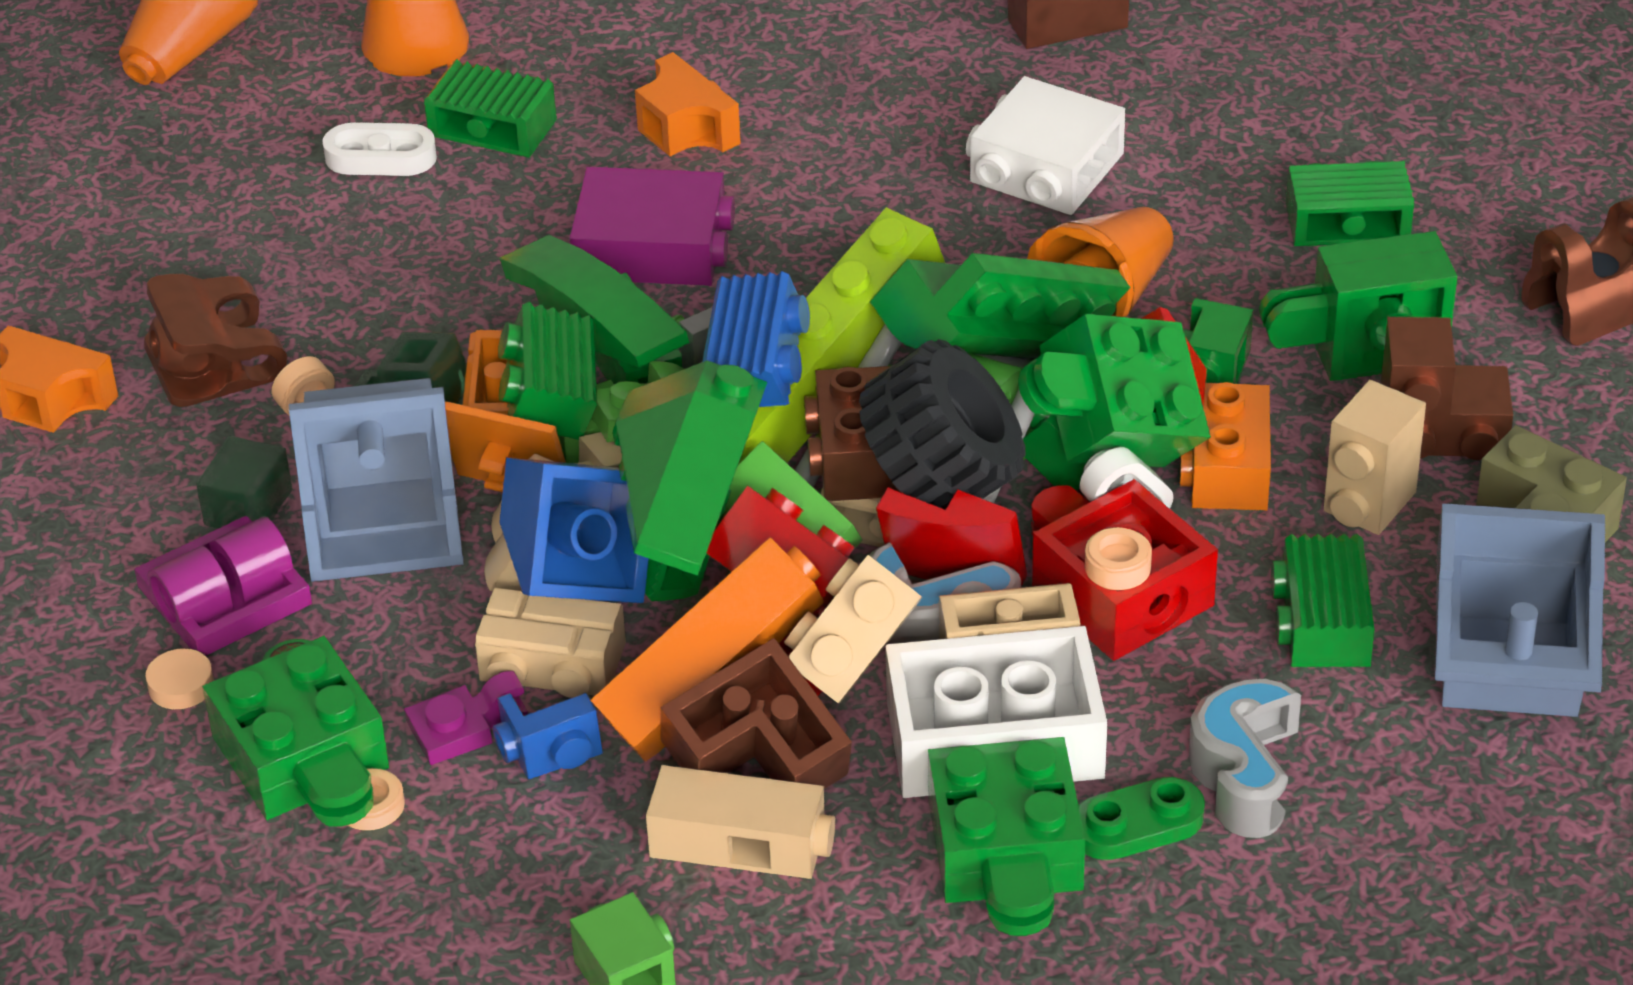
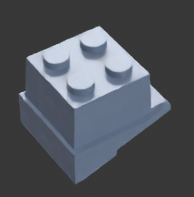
(376, 479)
(1519, 608)

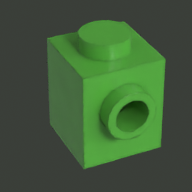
(623, 945)

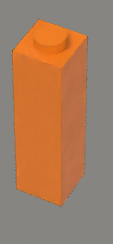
(743, 612)

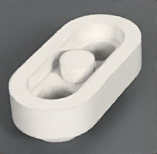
(379, 149)
(1117, 467)

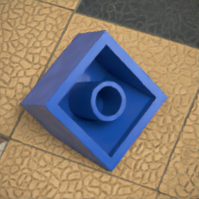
(570, 531)

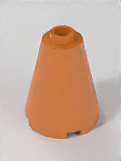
(174, 33)
(413, 35)
(1125, 240)

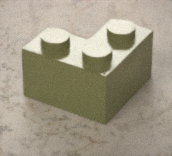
(1541, 475)

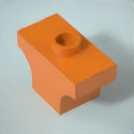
(685, 109)
(51, 379)

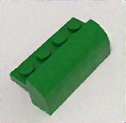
(994, 302)

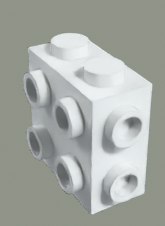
(1046, 145)

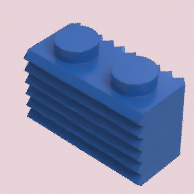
(758, 329)

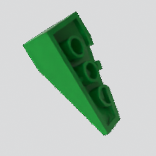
(681, 456)

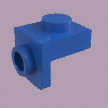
(548, 738)

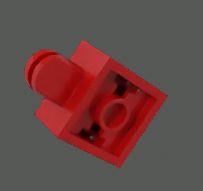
(1123, 620)

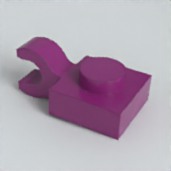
(457, 721)

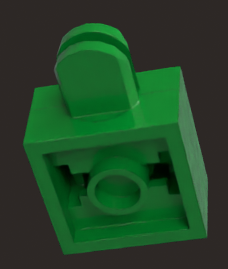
(1355, 294)
(1118, 387)
(300, 733)
(1007, 828)

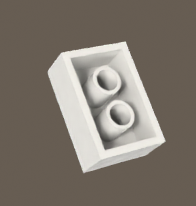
(995, 693)

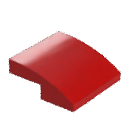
(950, 540)

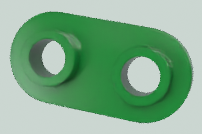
(1141, 817)

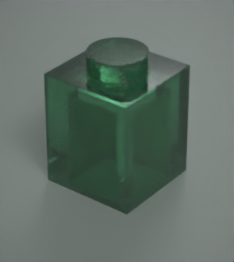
(244, 481)

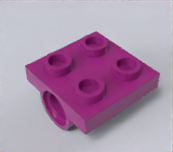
(225, 584)

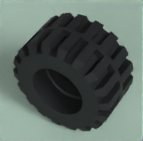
(942, 425)

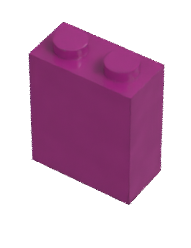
(655, 223)

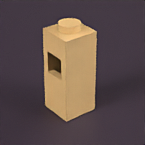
(738, 822)

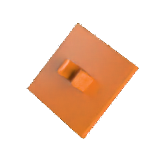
(485, 438)

